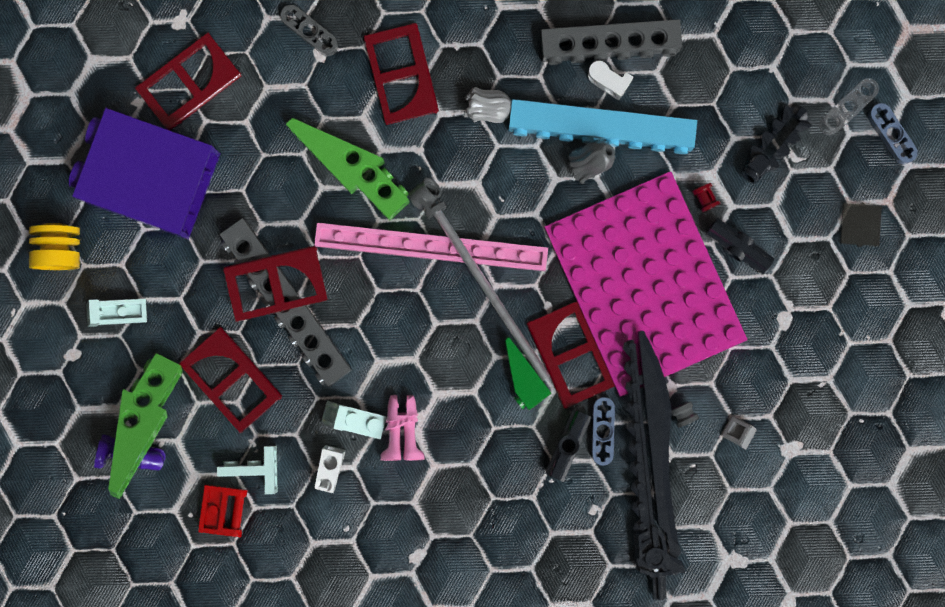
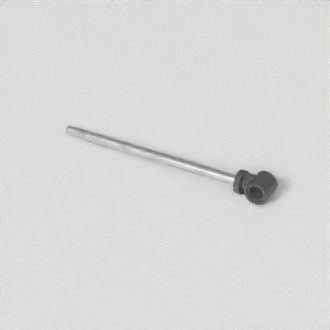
(426, 197)

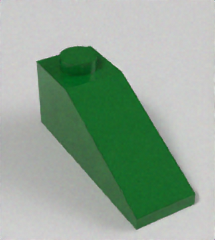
(526, 382)

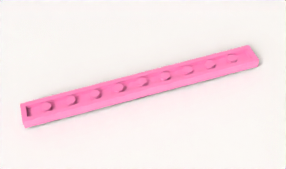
(429, 247)

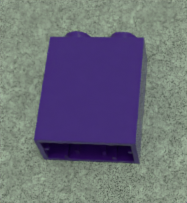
(144, 172)

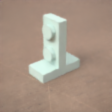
(116, 312)
(353, 420)
(255, 468)

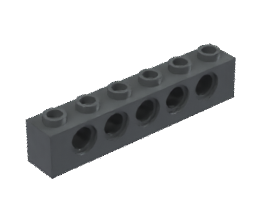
(667, 30)

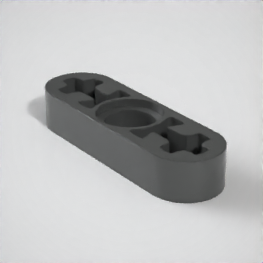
(326, 36)

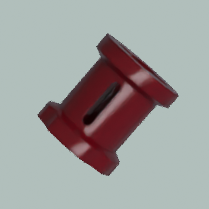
(706, 197)

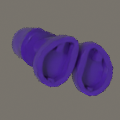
(153, 459)

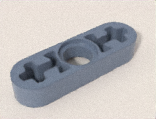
(902, 135)
(597, 448)

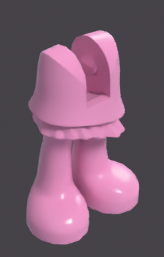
(395, 421)

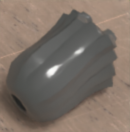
(591, 160)

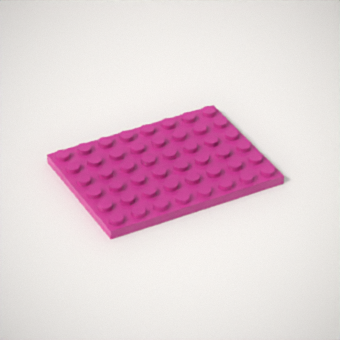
(646, 269)

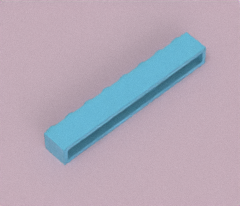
(602, 125)

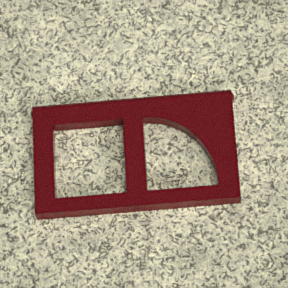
(223, 76)
(424, 101)
(302, 259)
(542, 334)
(223, 345)

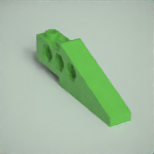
(334, 154)
(135, 440)

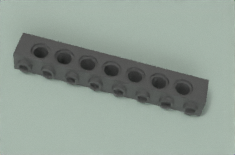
(339, 368)

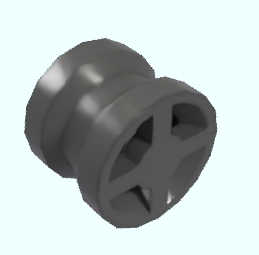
(684, 414)

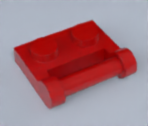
(214, 510)

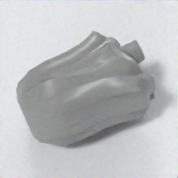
(488, 105)

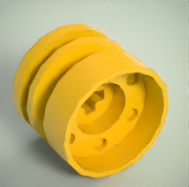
(54, 247)

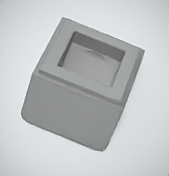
(739, 432)

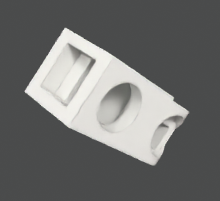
(607, 80)
(329, 468)

